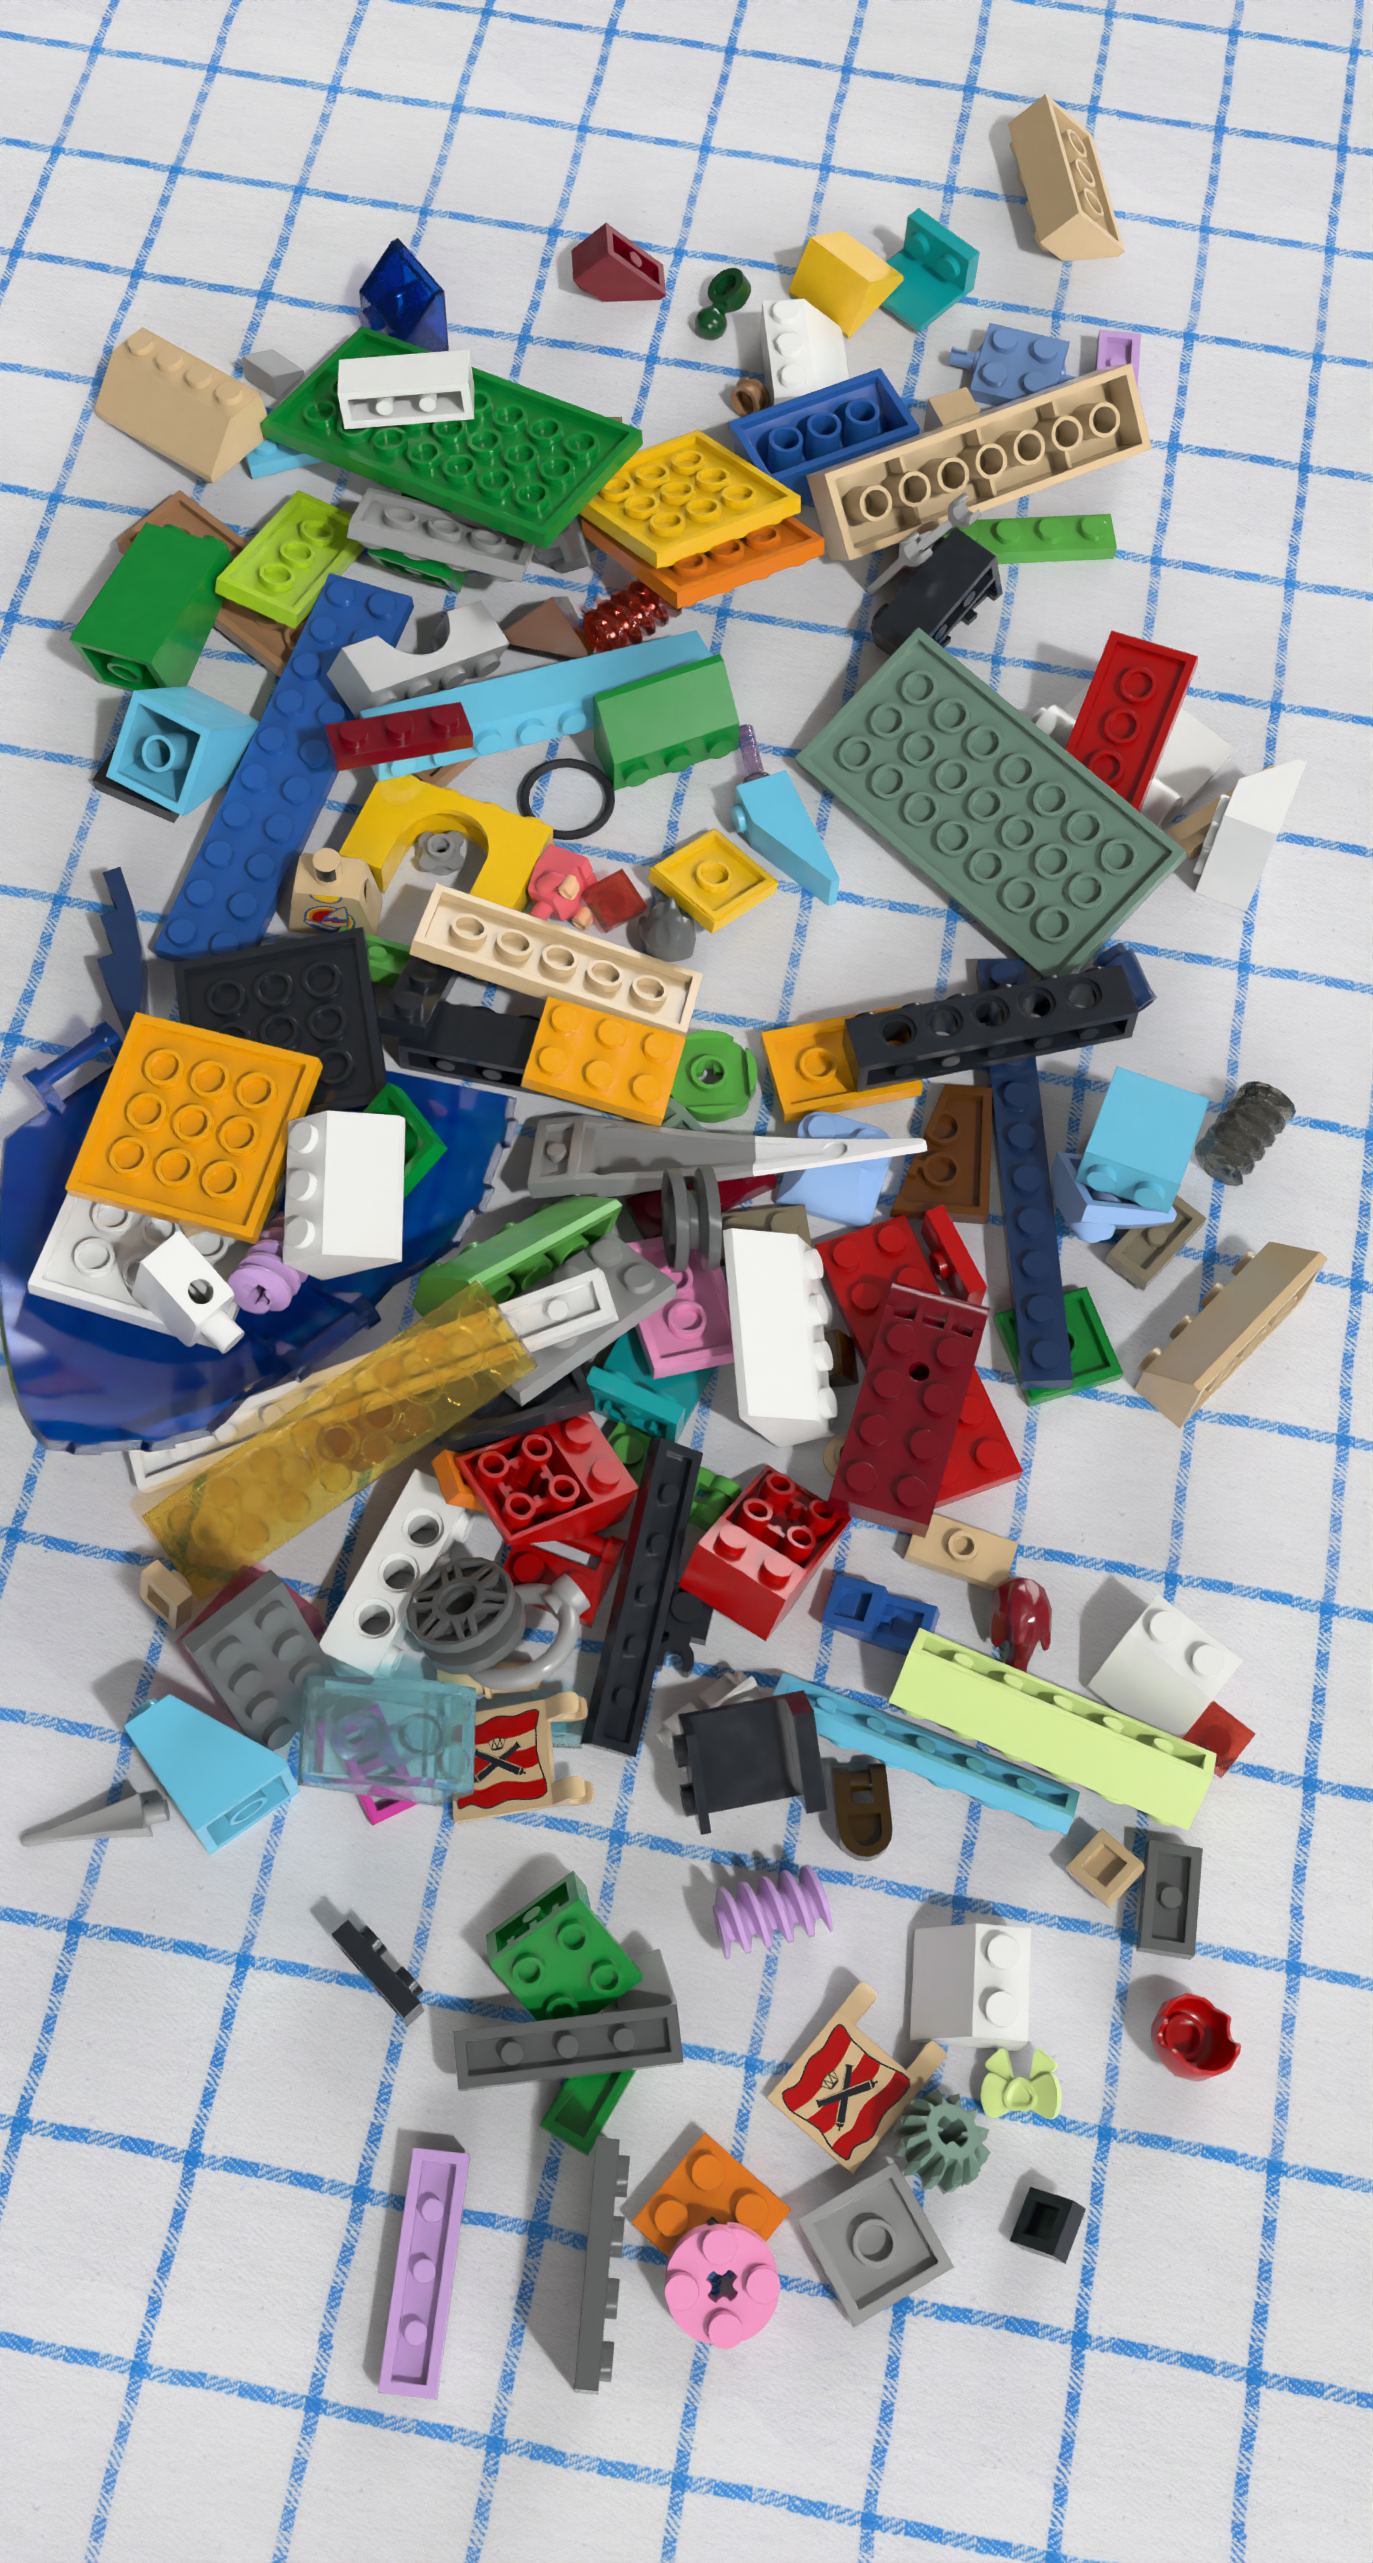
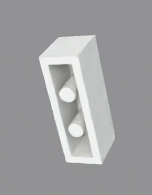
(406, 389)

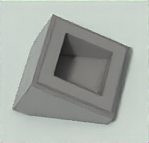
(271, 371)
(654, 1987)

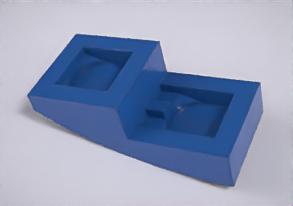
(876, 1617)

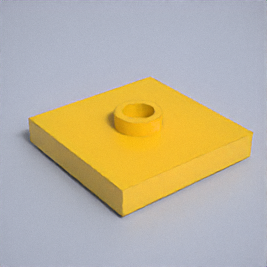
(713, 880)

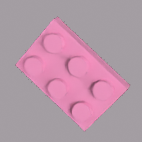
(691, 1328)

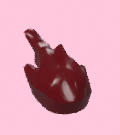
(1022, 1617)

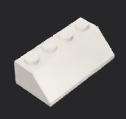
(779, 1336)

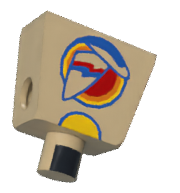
(334, 894)

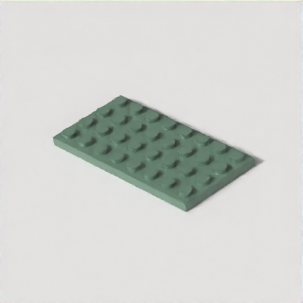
(990, 808)

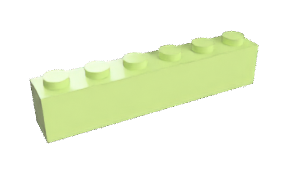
(1054, 1730)

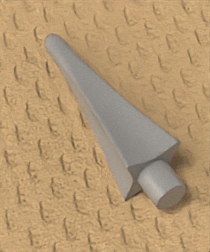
(122, 1819)

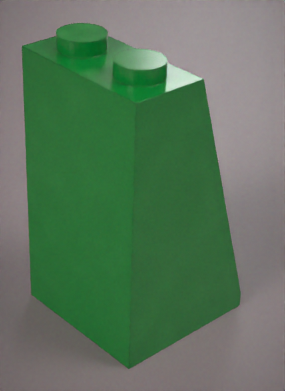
(154, 610)

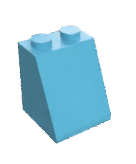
(179, 746)
(1142, 1140)
(209, 1769)

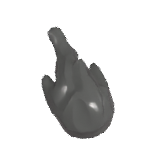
(666, 931)

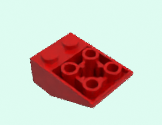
(550, 1482)
(763, 1552)

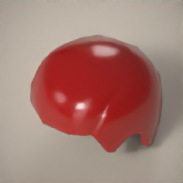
(1193, 2038)

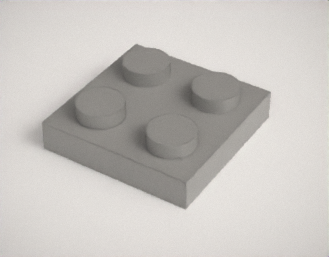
(874, 2244)

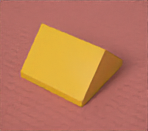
(843, 280)

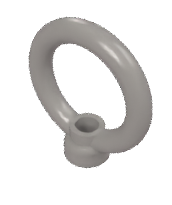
(565, 1603)

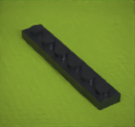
(642, 1598)

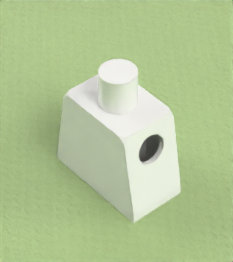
(187, 1294)

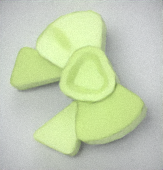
(1005, 2093)

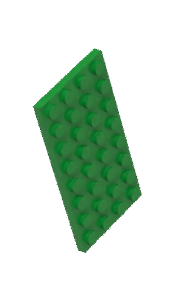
(514, 467)

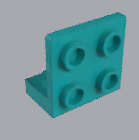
(935, 270)
(630, 1395)

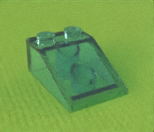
(388, 1738)

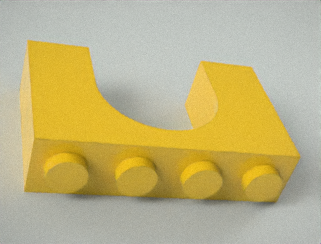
(407, 807)

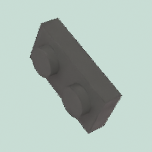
(1169, 1899)

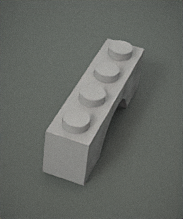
(379, 674)

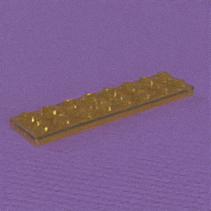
(340, 1440)

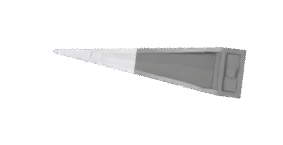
(624, 1158)

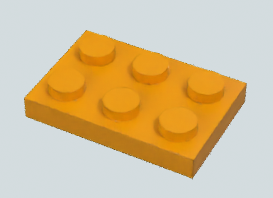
(603, 1061)
(813, 1072)

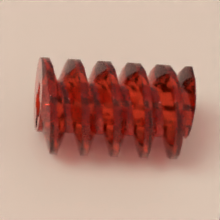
(626, 617)

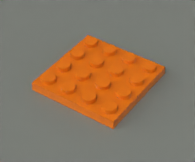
(722, 566)

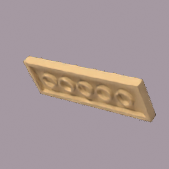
(553, 961)

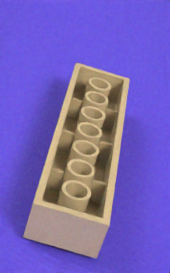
(987, 455)

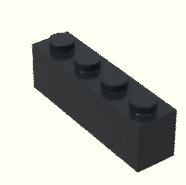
(474, 1047)

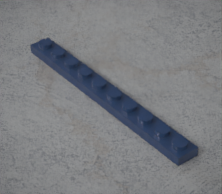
(1027, 1208)

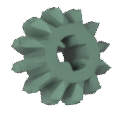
(940, 2142)

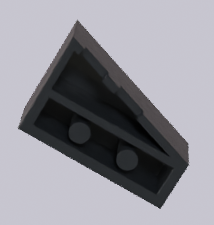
(939, 593)

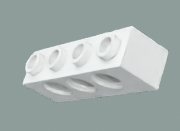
(393, 1552)

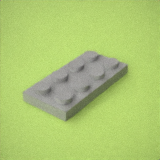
(437, 534)
(636, 1292)

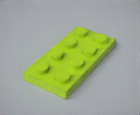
(291, 560)

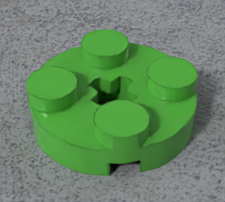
(726, 1097)

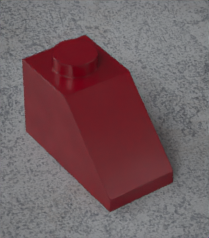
(616, 268)

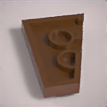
(957, 1159)

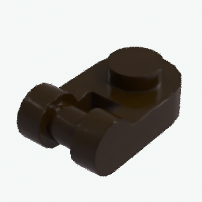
(862, 1828)

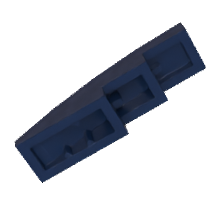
(126, 969)

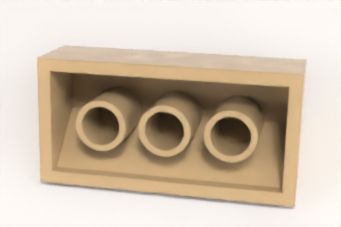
(1064, 184)
(180, 405)
(1227, 1329)

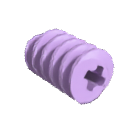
(261, 1277)
(770, 1910)

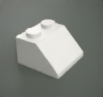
(1164, 1670)
(971, 1986)

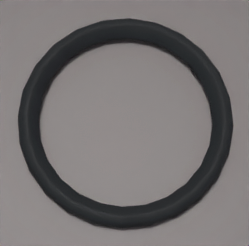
(578, 764)

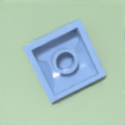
(840, 1191)
(1095, 1213)

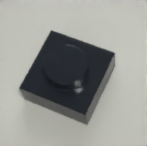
(1047, 2225)

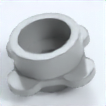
(445, 862)

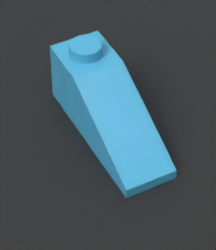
(783, 833)

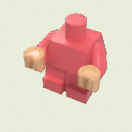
(558, 885)

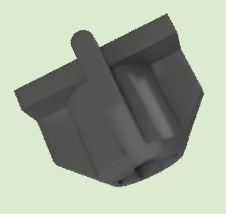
(569, 549)

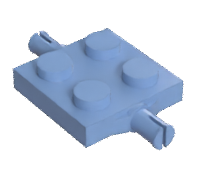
(1012, 364)

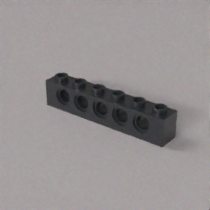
(971, 1045)

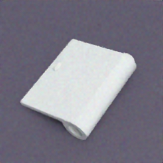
(1186, 767)

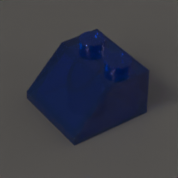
(404, 300)

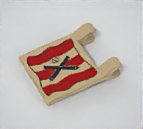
(517, 1760)
(849, 2088)

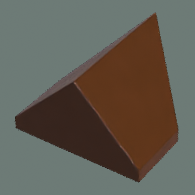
(552, 629)

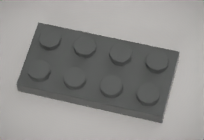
(257, 1660)
(600, 2291)

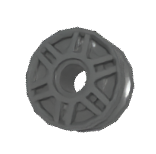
(691, 1219)
(466, 1615)

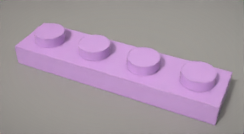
(424, 2274)

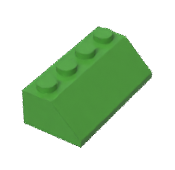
(520, 1251)

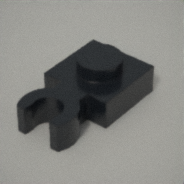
(686, 1623)

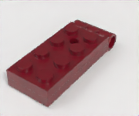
(906, 1425)

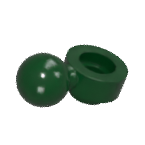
(728, 293)

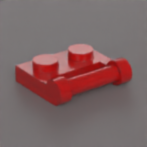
(534, 1565)

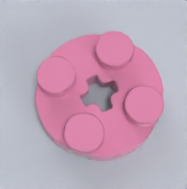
(723, 2318)

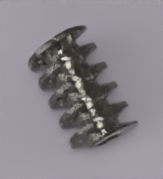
(1243, 1132)

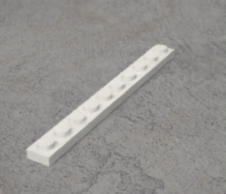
(537, 1318)

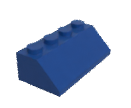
(823, 429)

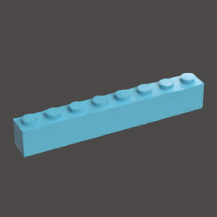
(540, 701)

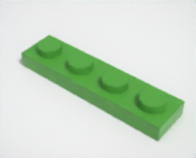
(1046, 538)

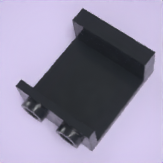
(749, 1756)

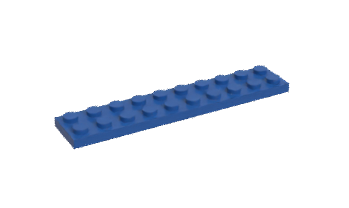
(278, 783)

